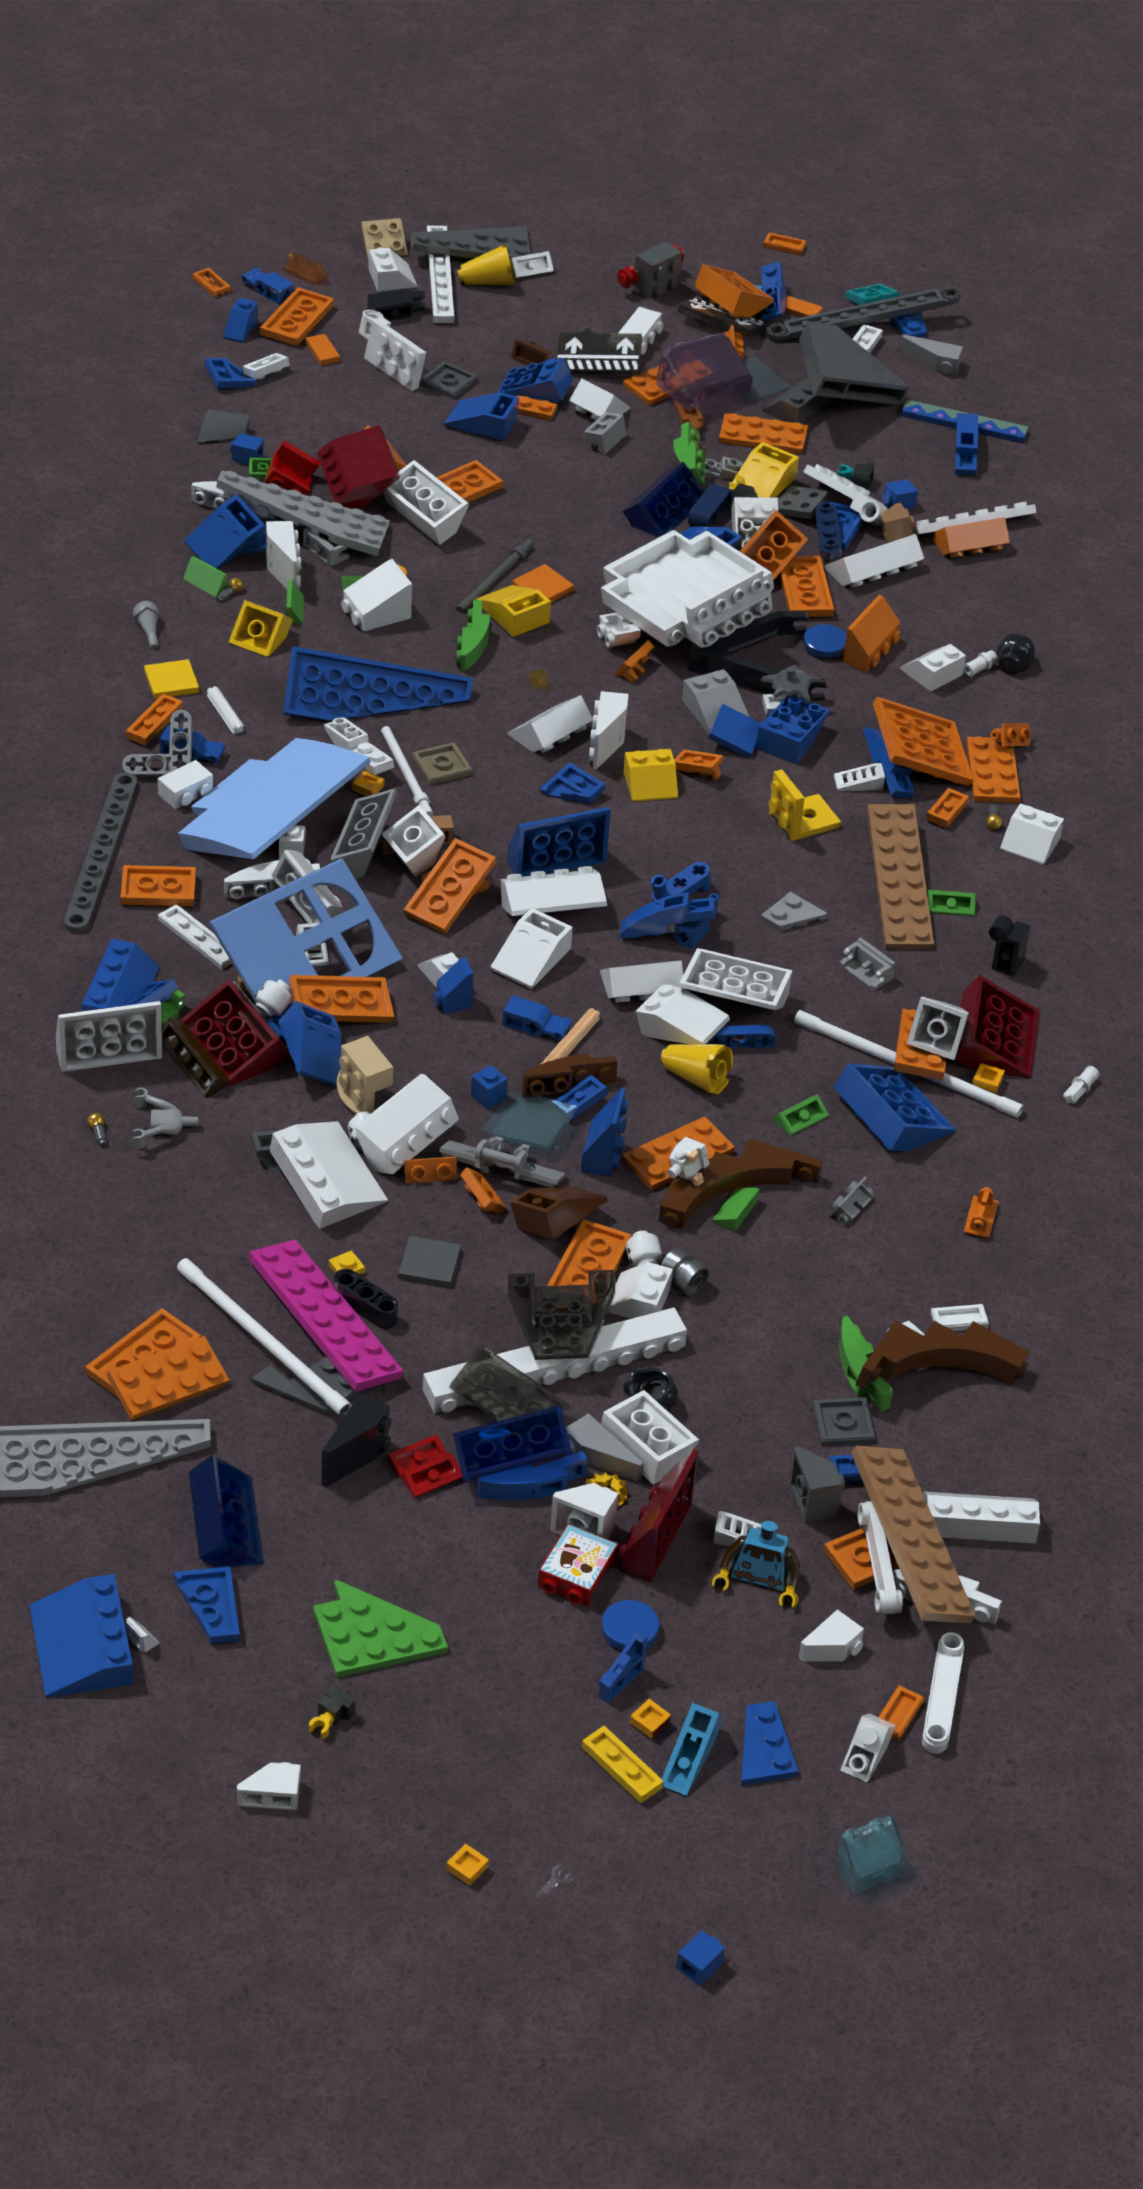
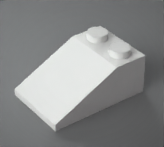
(679, 1016)

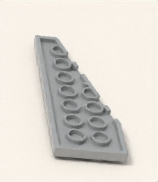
(342, 525)
(63, 1456)

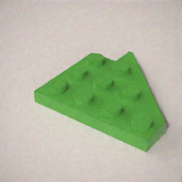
(373, 1633)

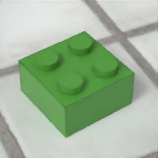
(258, 468)

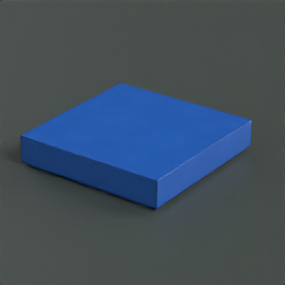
(734, 731)

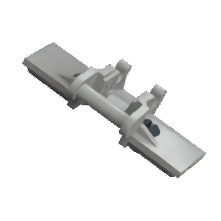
(490, 1153)

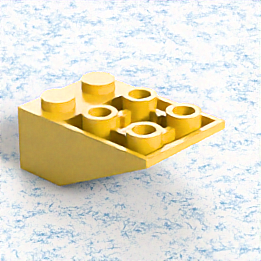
(769, 470)
(517, 608)

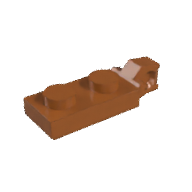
(690, 415)

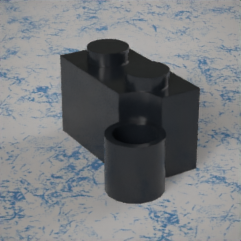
(1010, 944)

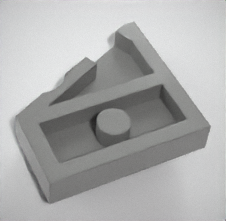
(791, 912)

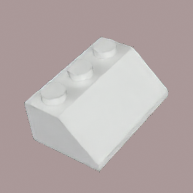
(553, 725)
(294, 866)
(640, 979)
(649, 1434)

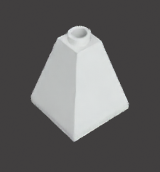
(938, 1027)

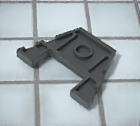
(300, 1391)

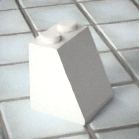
(379, 597)

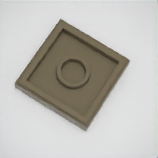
(442, 763)

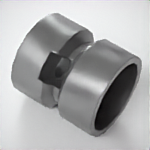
(687, 1272)

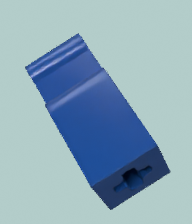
(269, 285)
(200, 746)
(693, 930)
(534, 1018)

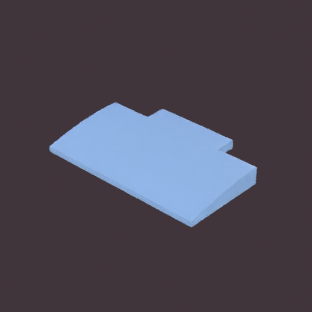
(268, 798)

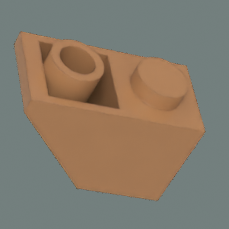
(897, 523)

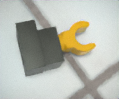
(740, 489)
(332, 1709)

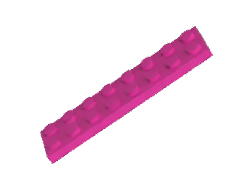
(325, 1315)

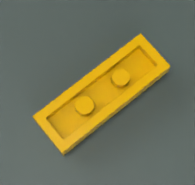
(622, 1764)

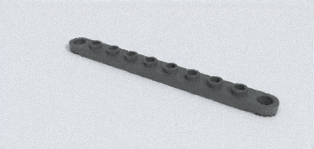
(867, 312)
(100, 853)

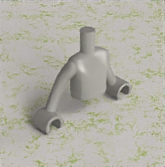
(162, 1121)

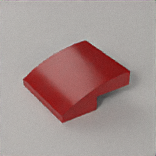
(425, 1466)

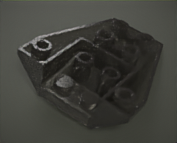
(564, 1318)

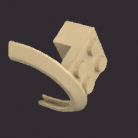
(362, 1074)

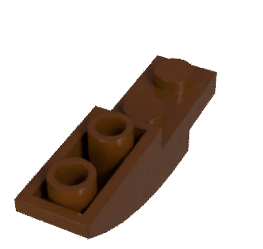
(566, 1072)

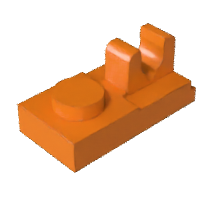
(633, 665)
(699, 762)

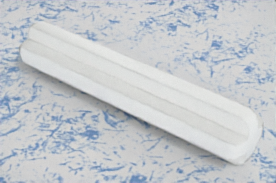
(225, 710)

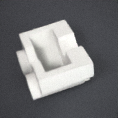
(617, 630)

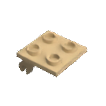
(384, 234)

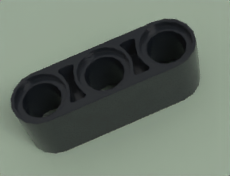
(367, 1298)

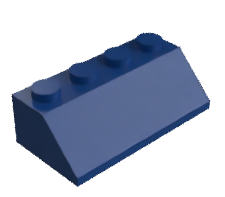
(120, 976)

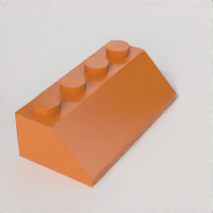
(731, 292)

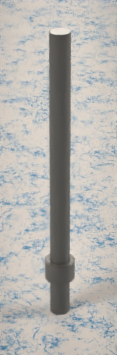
(517, 554)

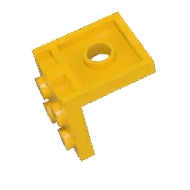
(790, 807)

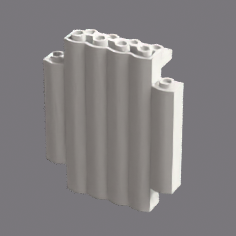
(688, 588)

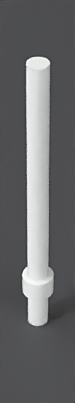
(420, 797)

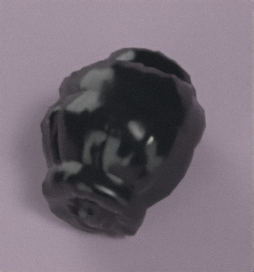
(1015, 653)
(655, 1382)

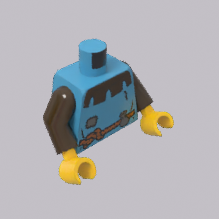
(764, 1560)

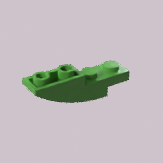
(687, 450)
(473, 638)
(853, 1354)

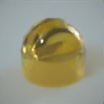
(538, 678)

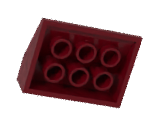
(358, 467)
(997, 1029)
(235, 1034)
(659, 1520)

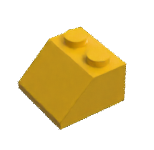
(260, 629)
(651, 775)

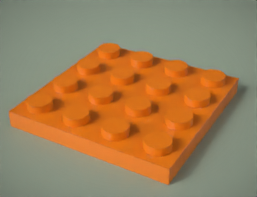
(922, 742)

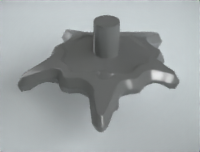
(792, 682)

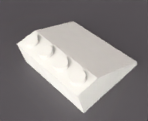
(737, 979)
(109, 1036)
(325, 1171)

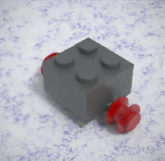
(654, 270)

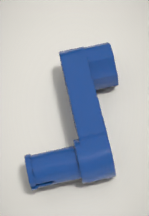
(694, 877)

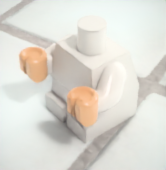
(688, 1159)

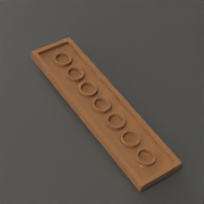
(900, 876)
(913, 1535)

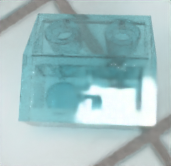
(871, 1855)

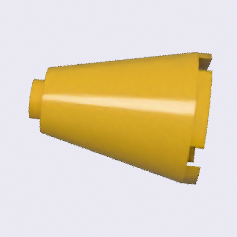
(488, 269)
(700, 1064)

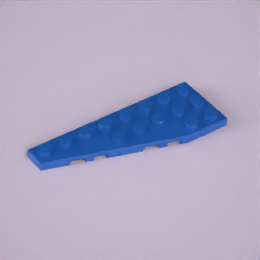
(340, 686)

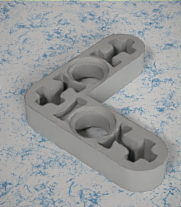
(169, 760)

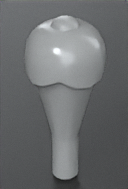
(146, 616)

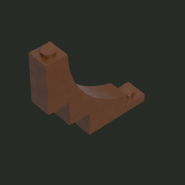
(757, 1166)
(976, 1350)

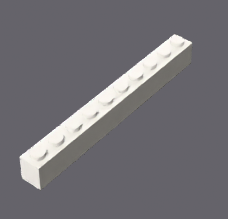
(615, 1345)

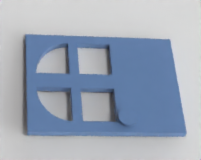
(266, 949)

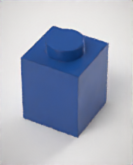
(246, 447)
(900, 492)
(489, 1087)
(700, 1957)

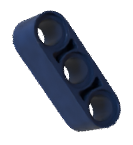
(710, 506)

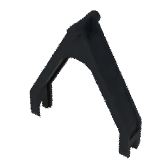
(744, 672)

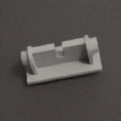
(856, 1194)

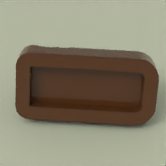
(529, 352)

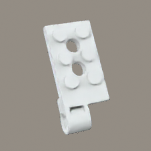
(383, 340)
(861, 500)

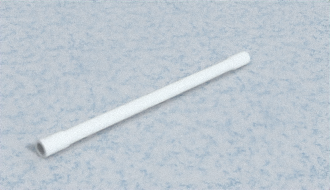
(817, 1025)
(330, 1396)

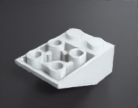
(750, 514)
(283, 552)
(608, 726)
(533, 948)

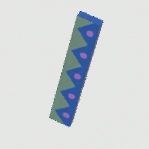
(948, 417)

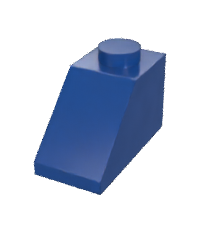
(241, 320)
(455, 988)

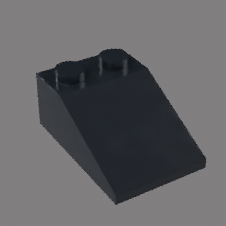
(356, 1440)

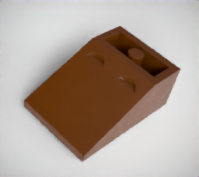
(553, 1209)

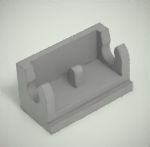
(606, 432)
(324, 548)
(868, 964)

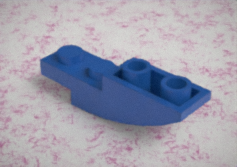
(774, 286)
(966, 444)
(896, 776)
(659, 914)
(531, 1482)

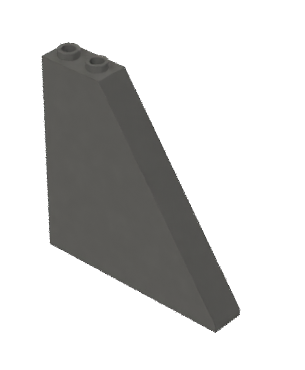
(845, 369)

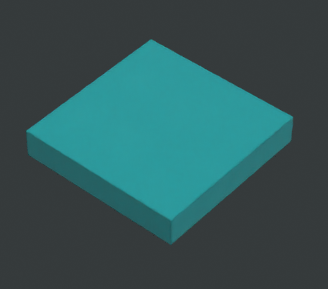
(871, 294)

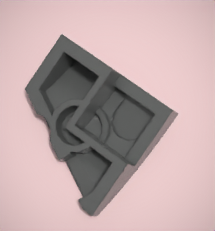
(223, 426)

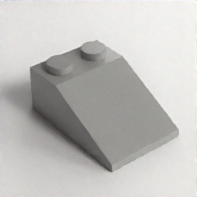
(707, 693)

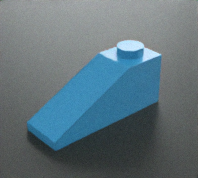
(691, 1748)

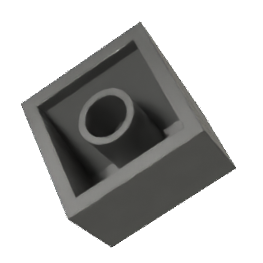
(815, 1486)

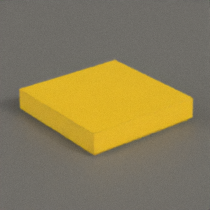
(171, 678)

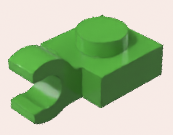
(172, 1007)

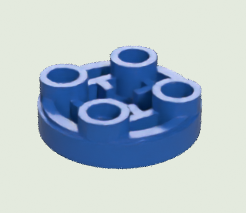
(825, 641)
(625, 1619)

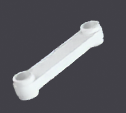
(887, 1598)
(943, 1693)

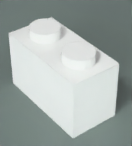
(185, 784)

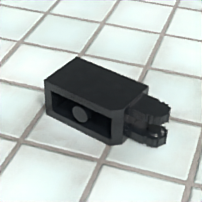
(396, 303)

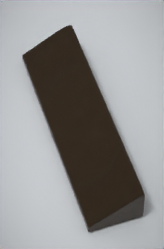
(193, 1058)

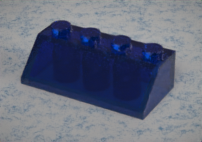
(665, 502)
(512, 1443)
(225, 1515)

